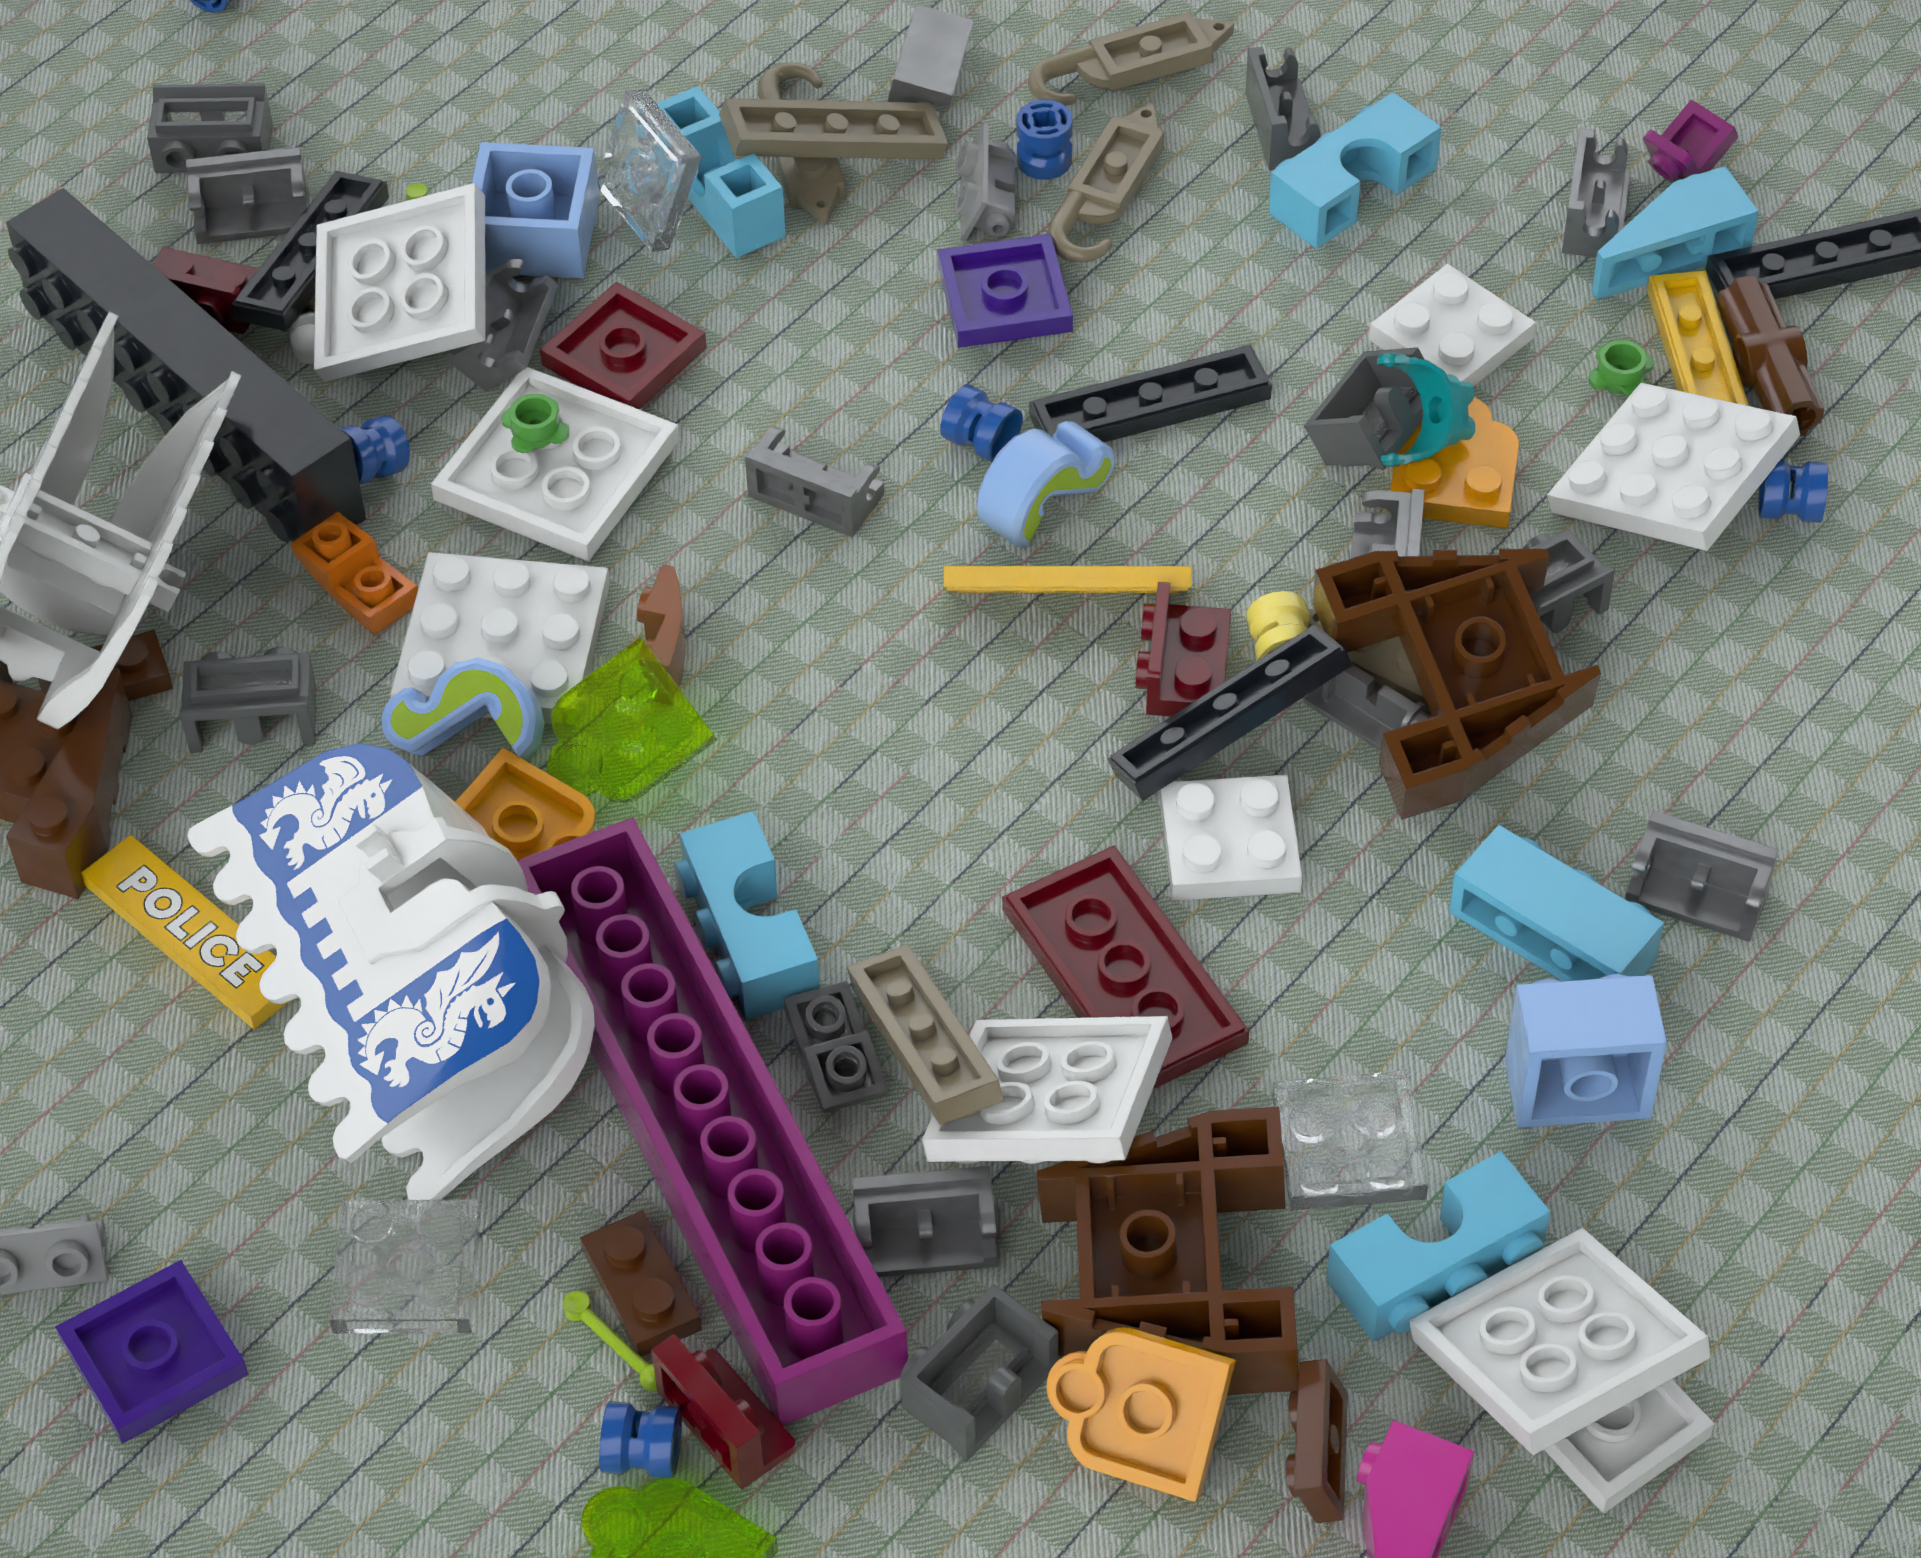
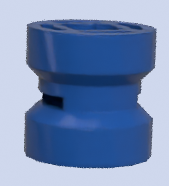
(1044, 139)
(980, 423)
(378, 448)
(1807, 491)
(640, 1440)

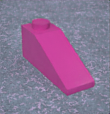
(1411, 1492)

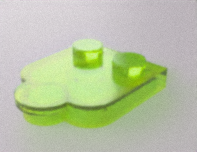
(625, 728)
(669, 1522)

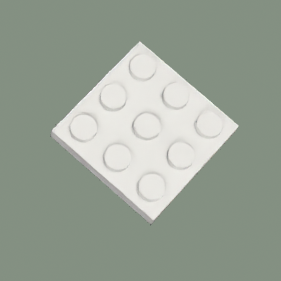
(400, 282)
(1674, 465)
(568, 490)
(507, 611)
(1066, 1090)
(1559, 1340)

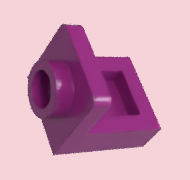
(1690, 143)

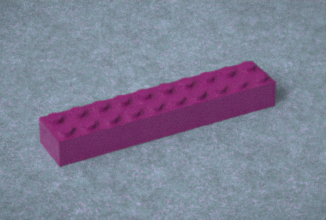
(718, 1132)

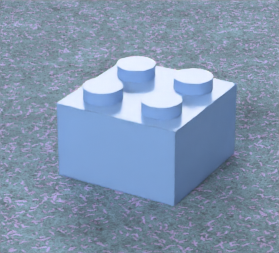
(538, 206)
(1585, 1050)

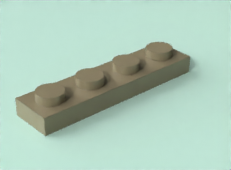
(833, 129)
(925, 1035)

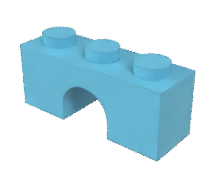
(1321, 185)
(732, 195)
(760, 956)
(1394, 1278)

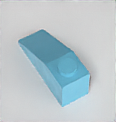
(1677, 232)

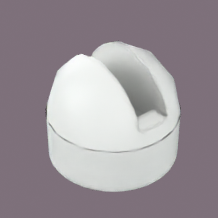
(302, 338)

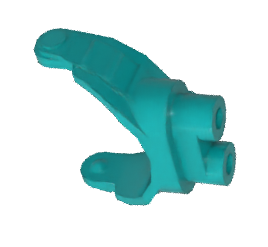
(1443, 405)

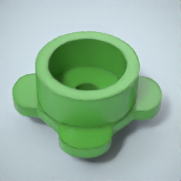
(1620, 367)
(534, 423)

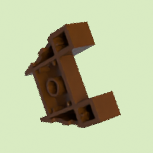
(1475, 657)
(60, 782)
(1155, 1244)

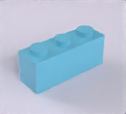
(1552, 912)

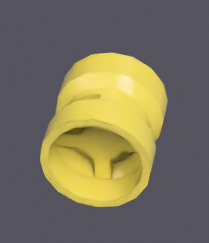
(1276, 620)

